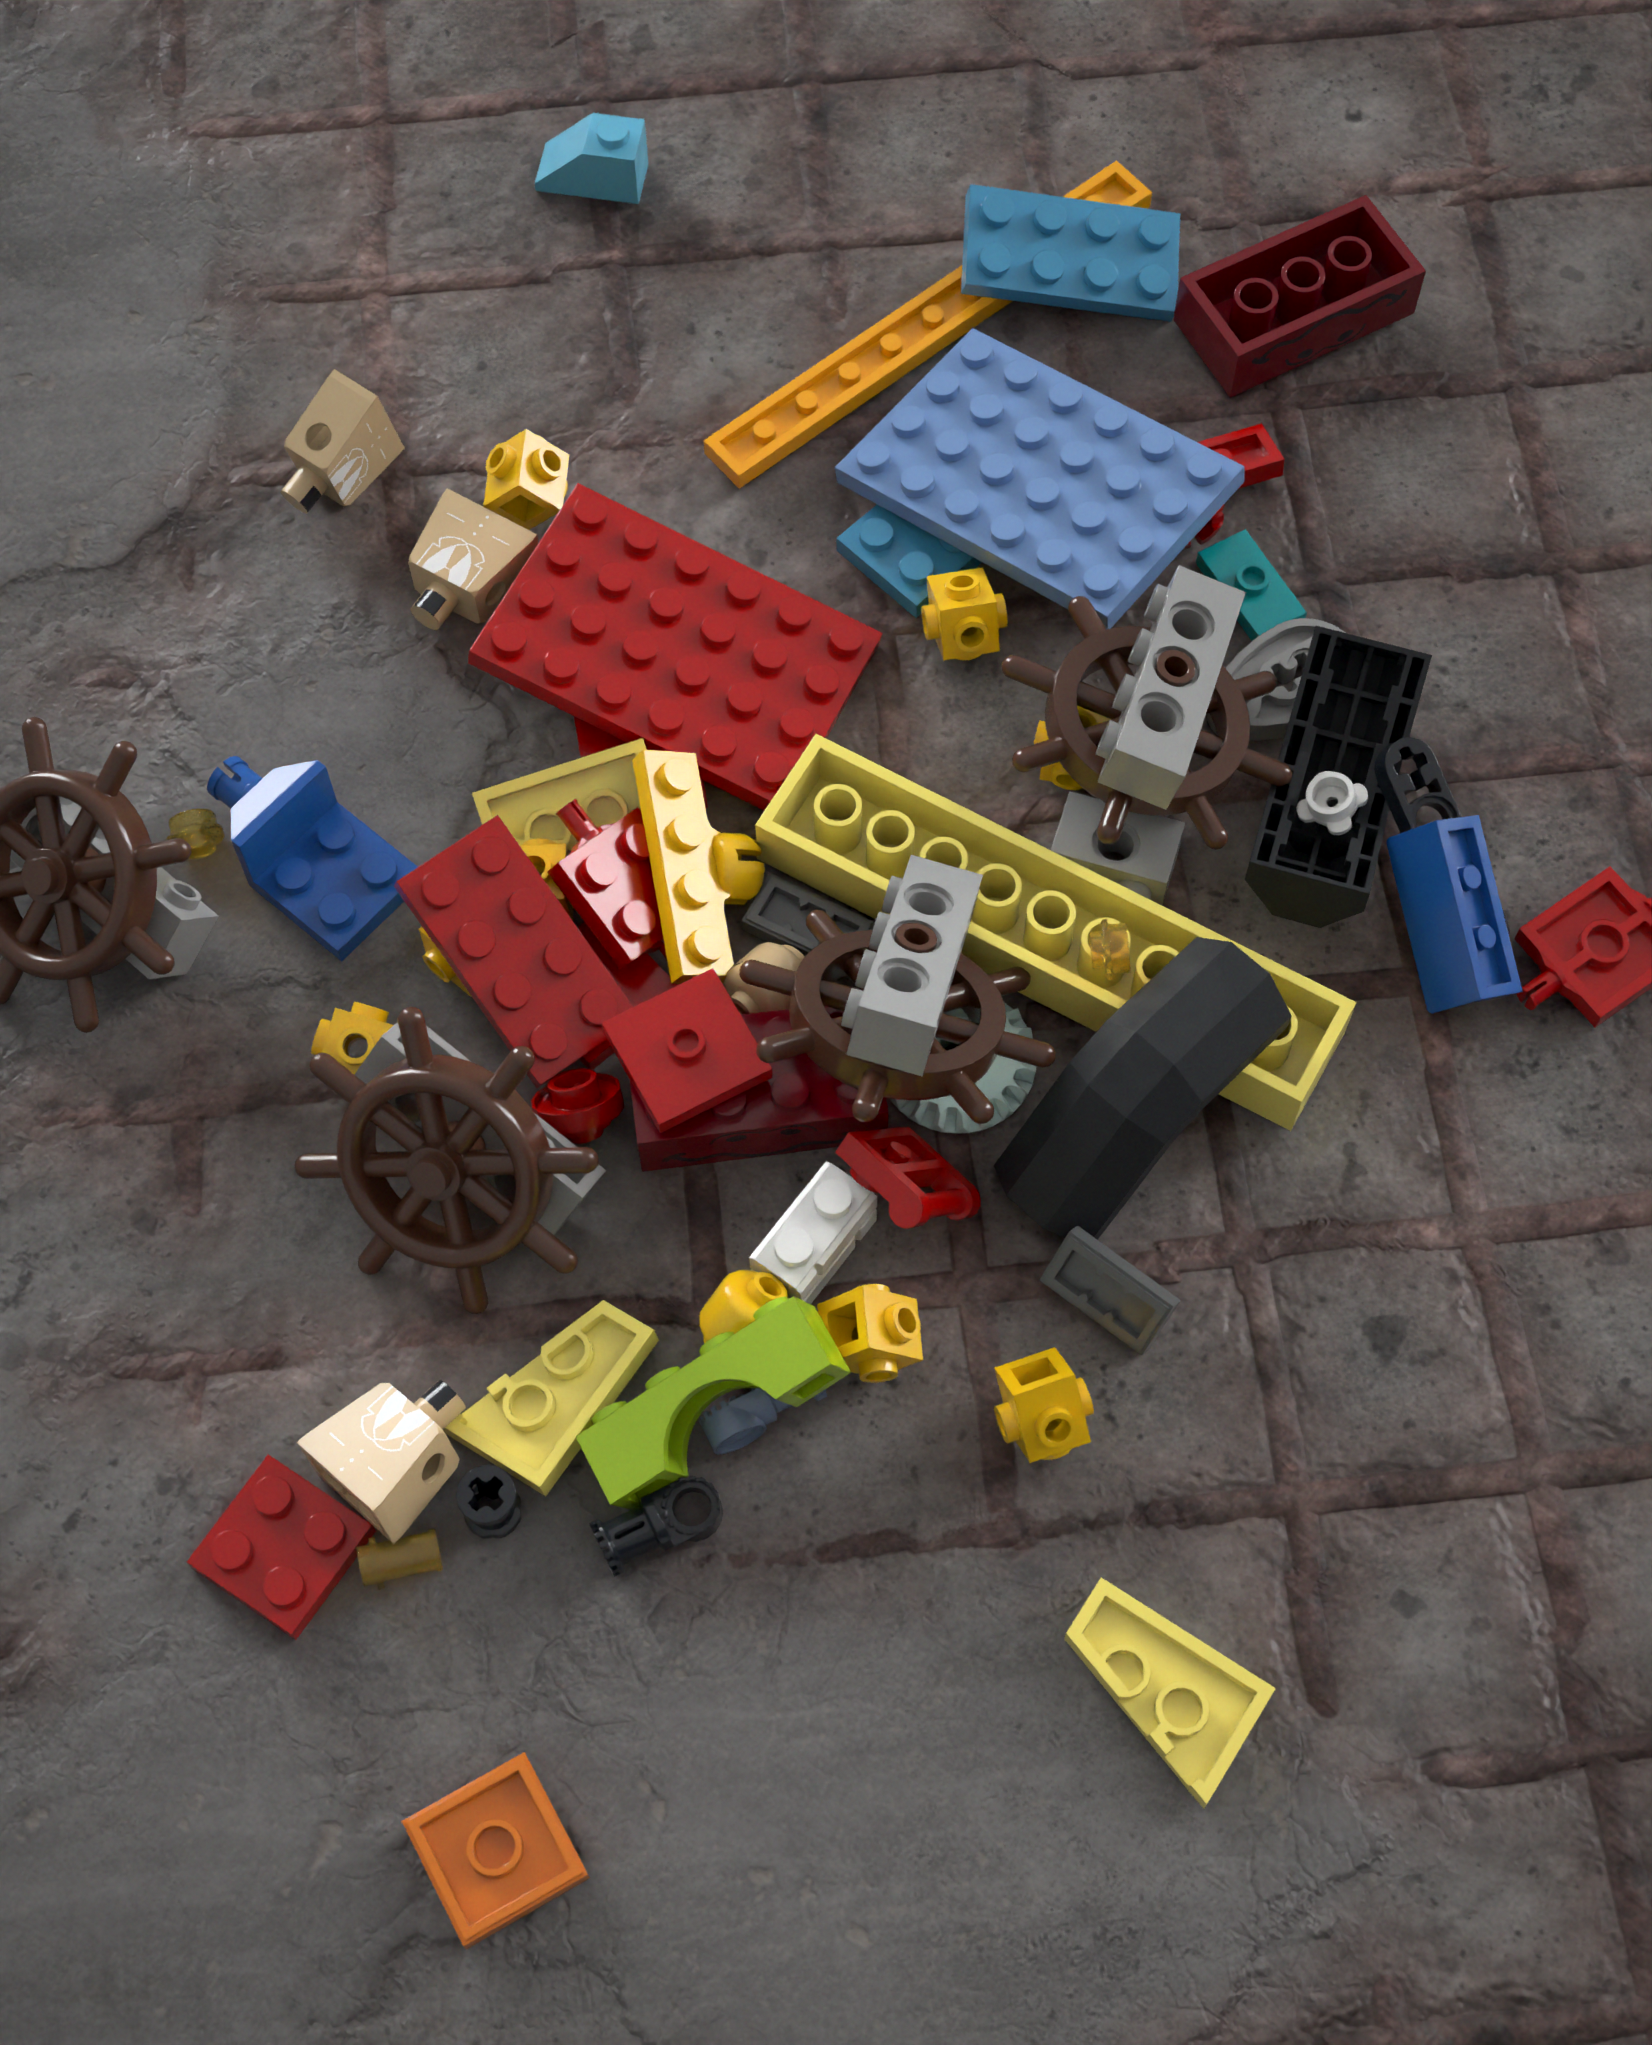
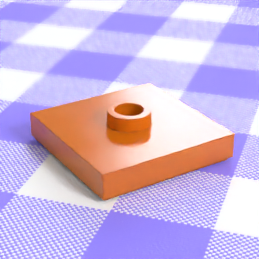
(495, 1850)

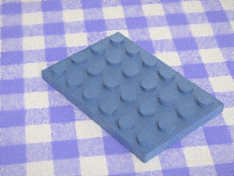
(1040, 476)

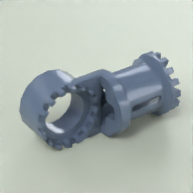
(742, 1419)

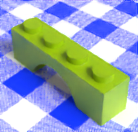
(646, 1441)

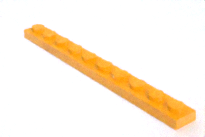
(876, 358)

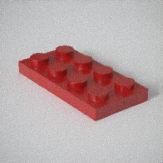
(514, 948)

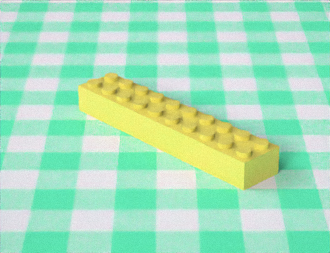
(856, 824)

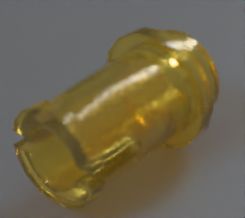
(402, 1559)

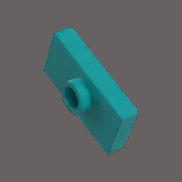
(1245, 567)

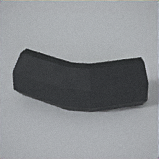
(1346, 710)
(1140, 1086)

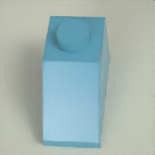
(597, 159)

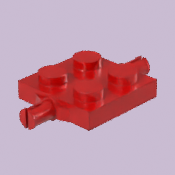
(611, 883)
(1591, 948)

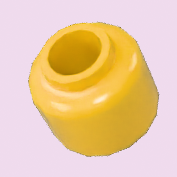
(737, 1300)

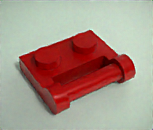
(898, 1165)

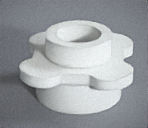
(1328, 787)

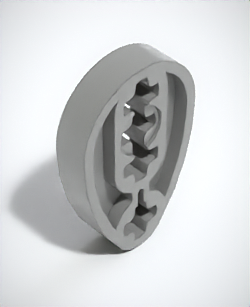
(1280, 653)

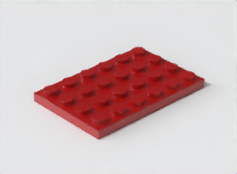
(674, 646)

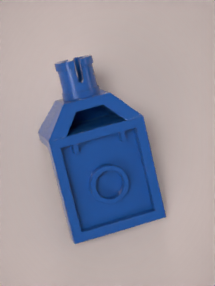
(310, 852)

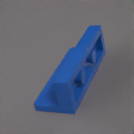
(1453, 913)

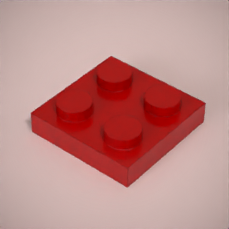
(281, 1546)

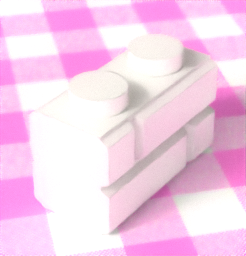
(816, 1233)

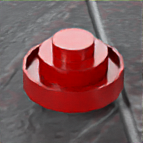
(579, 1103)

